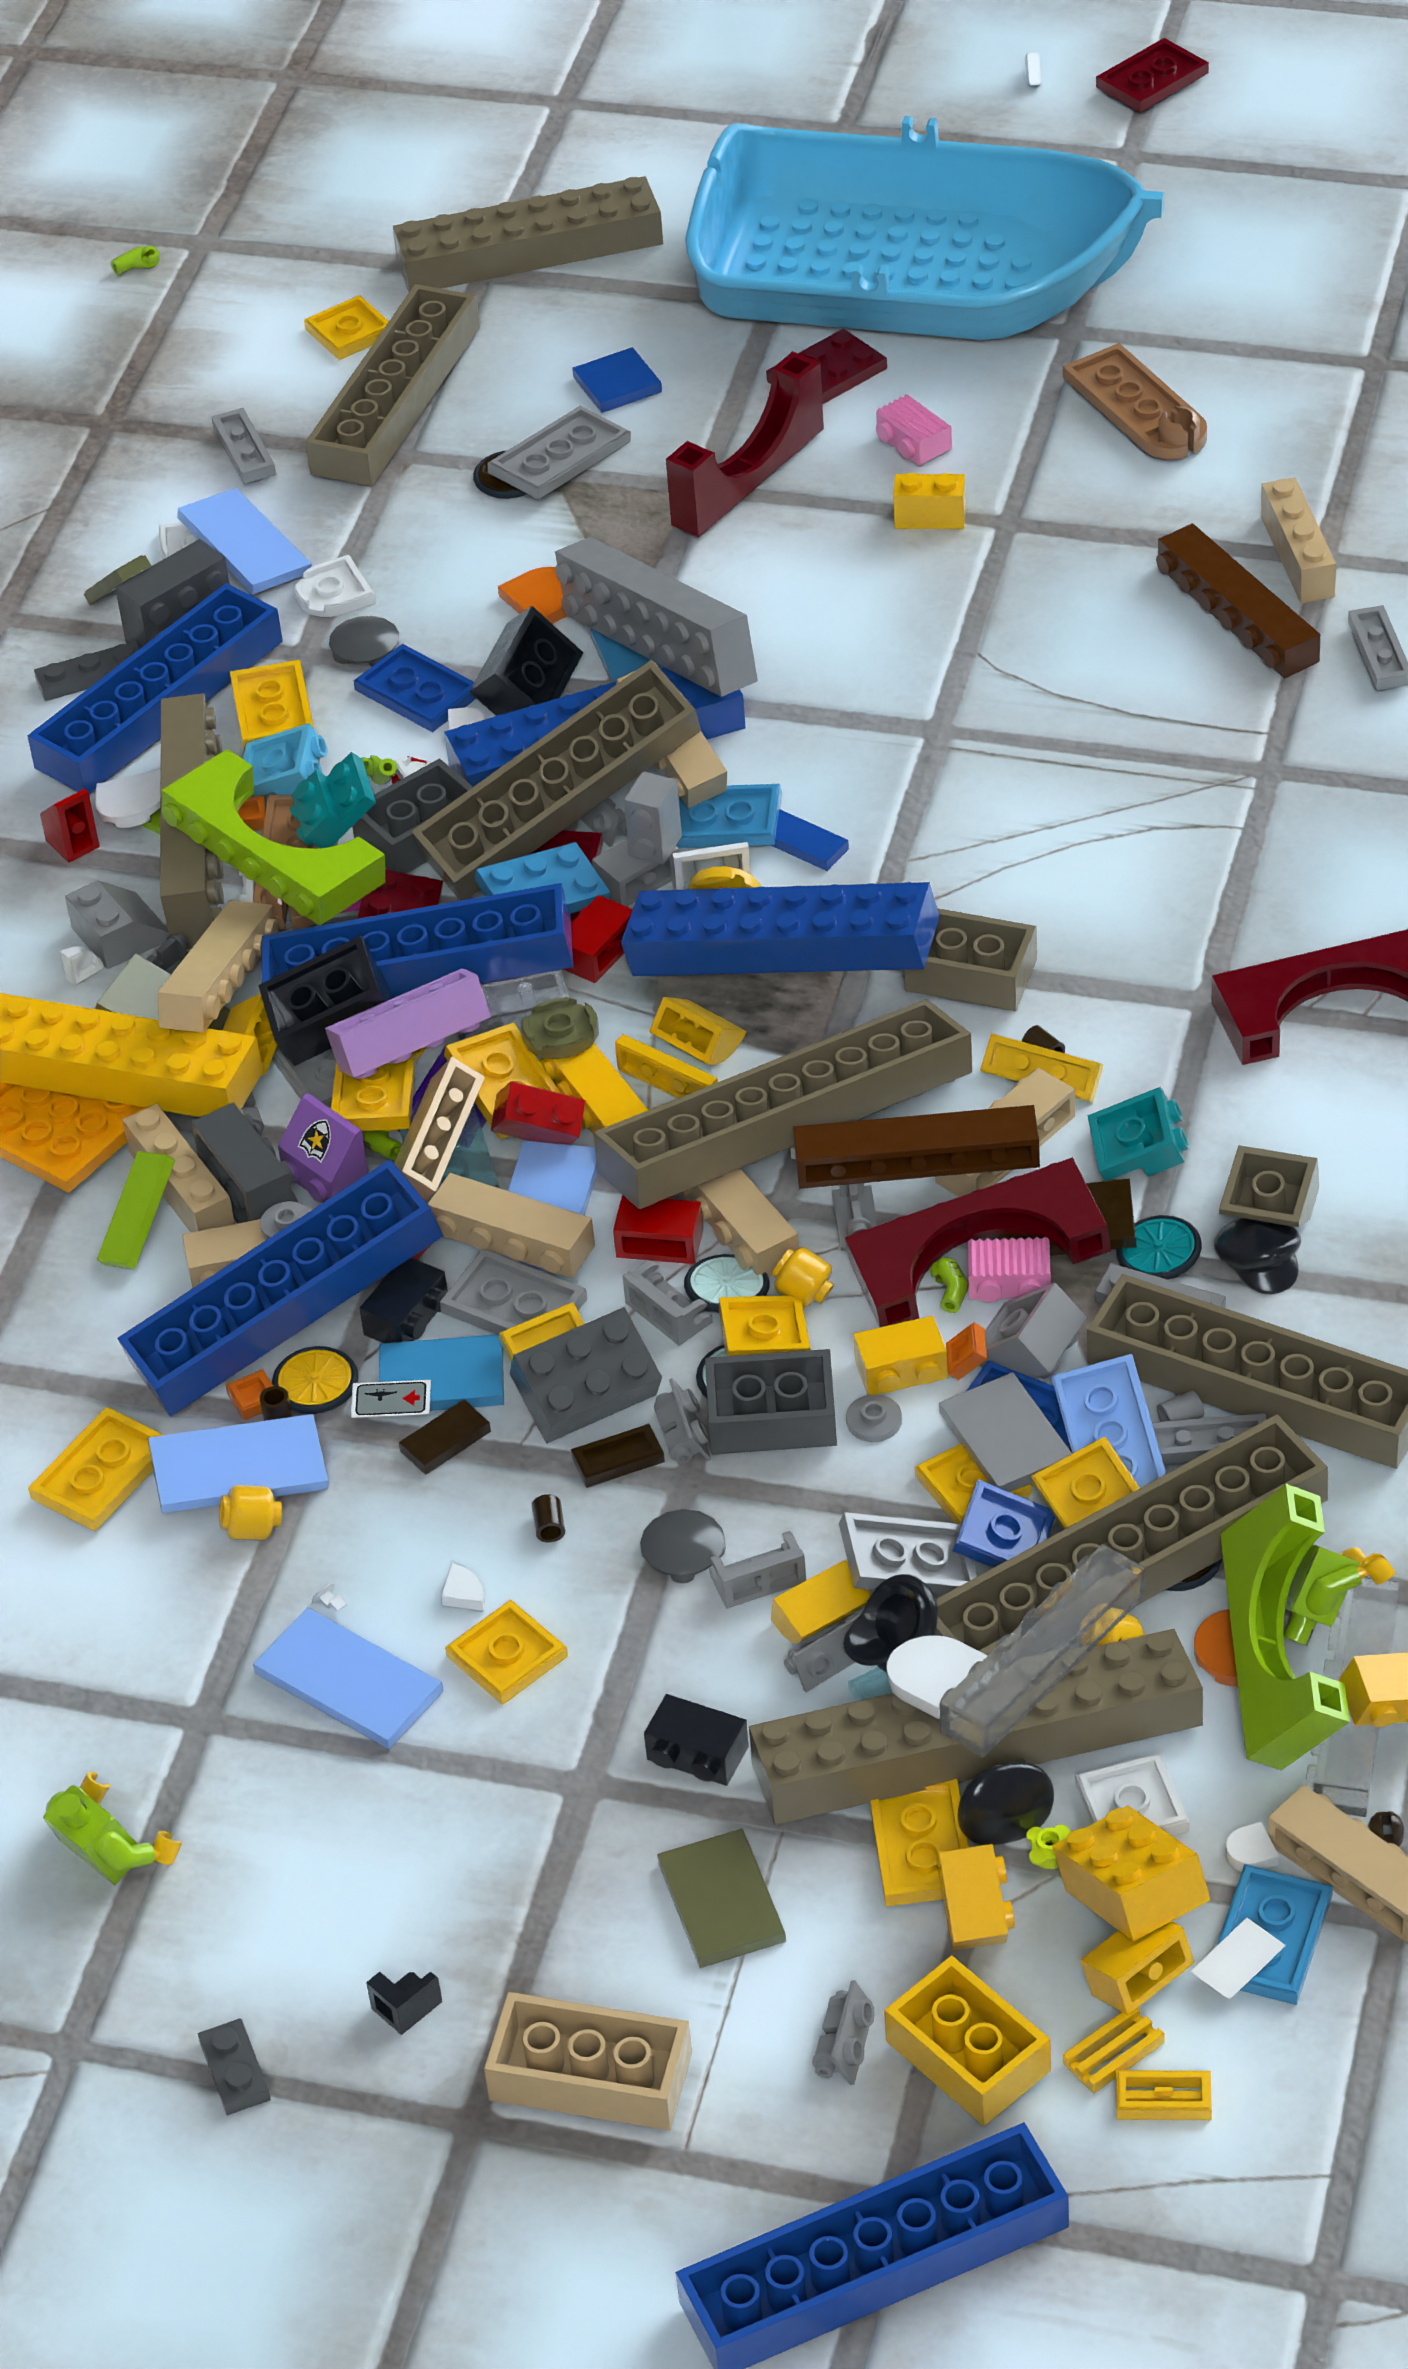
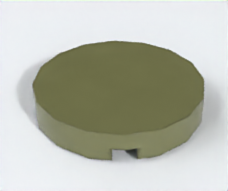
(559, 1028)

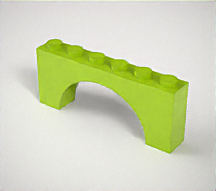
(309, 880)
(1260, 1556)

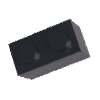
(403, 1302)
(696, 1740)

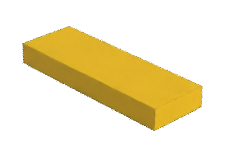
(1018, 1059)
(659, 1068)

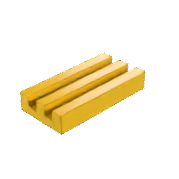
(1107, 2043)
(1163, 2101)

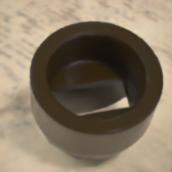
(1391, 1819)

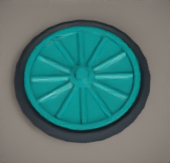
(1164, 1247)

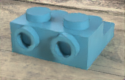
(284, 759)

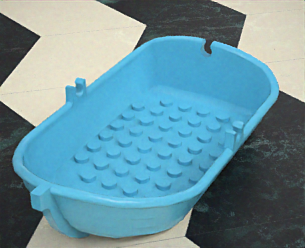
(906, 230)

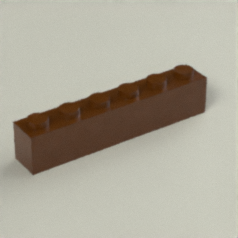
(1238, 600)
(916, 1146)

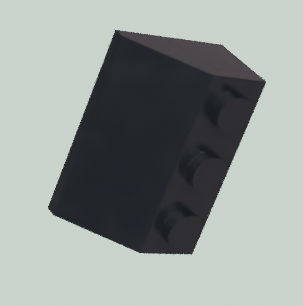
(526, 665)
(319, 995)

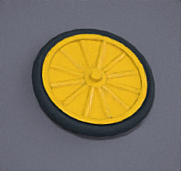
(316, 1379)

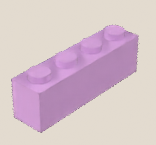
(408, 1023)

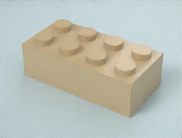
(588, 2061)

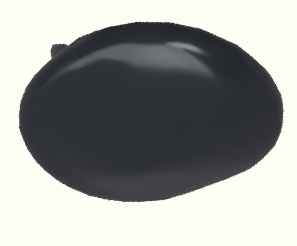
(1260, 1253)
(893, 1615)
(1005, 1803)

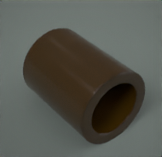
(1038, 1036)
(275, 1403)
(548, 1518)

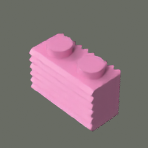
(913, 430)
(1007, 1267)

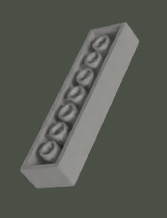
(656, 616)

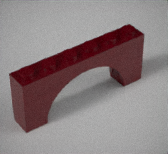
(792, 417)
(1259, 997)
(1040, 1204)

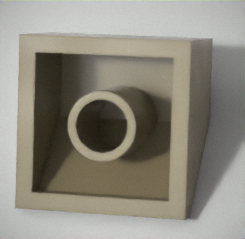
(1271, 1187)

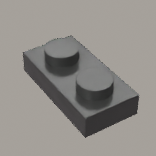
(234, 2066)

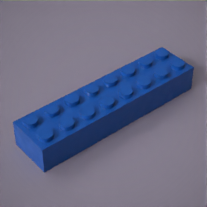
(123, 709)
(487, 745)
(781, 929)
(486, 935)
(280, 1287)
(872, 2249)

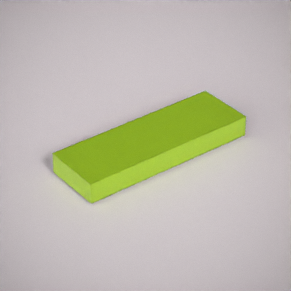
(135, 1210)

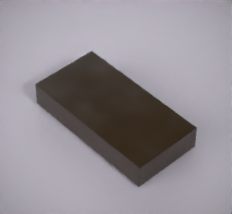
(444, 1436)
(617, 1455)

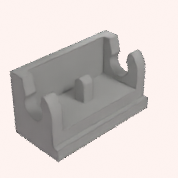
(663, 1304)
(759, 1574)

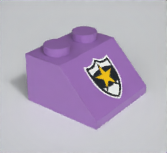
(322, 1149)

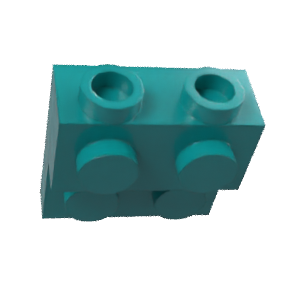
(332, 802)
(1138, 1135)

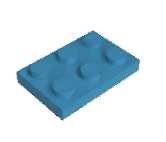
(556, 865)

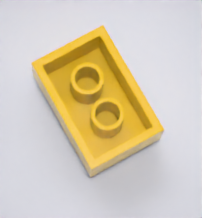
(1131, 1872)
(967, 2040)

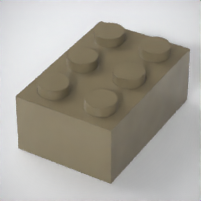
(977, 961)

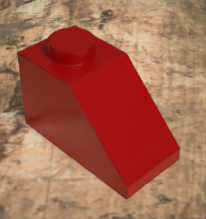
(71, 826)

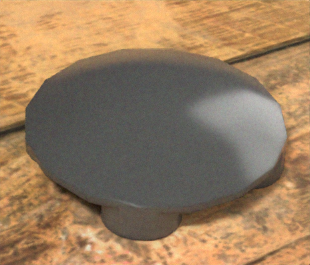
(363, 640)
(682, 1543)

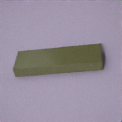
(120, 575)

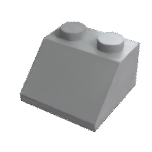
(114, 922)
(1034, 1331)

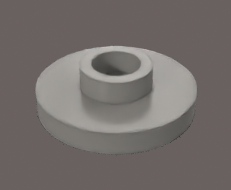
(281, 1216)
(874, 1418)

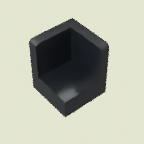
(406, 2000)

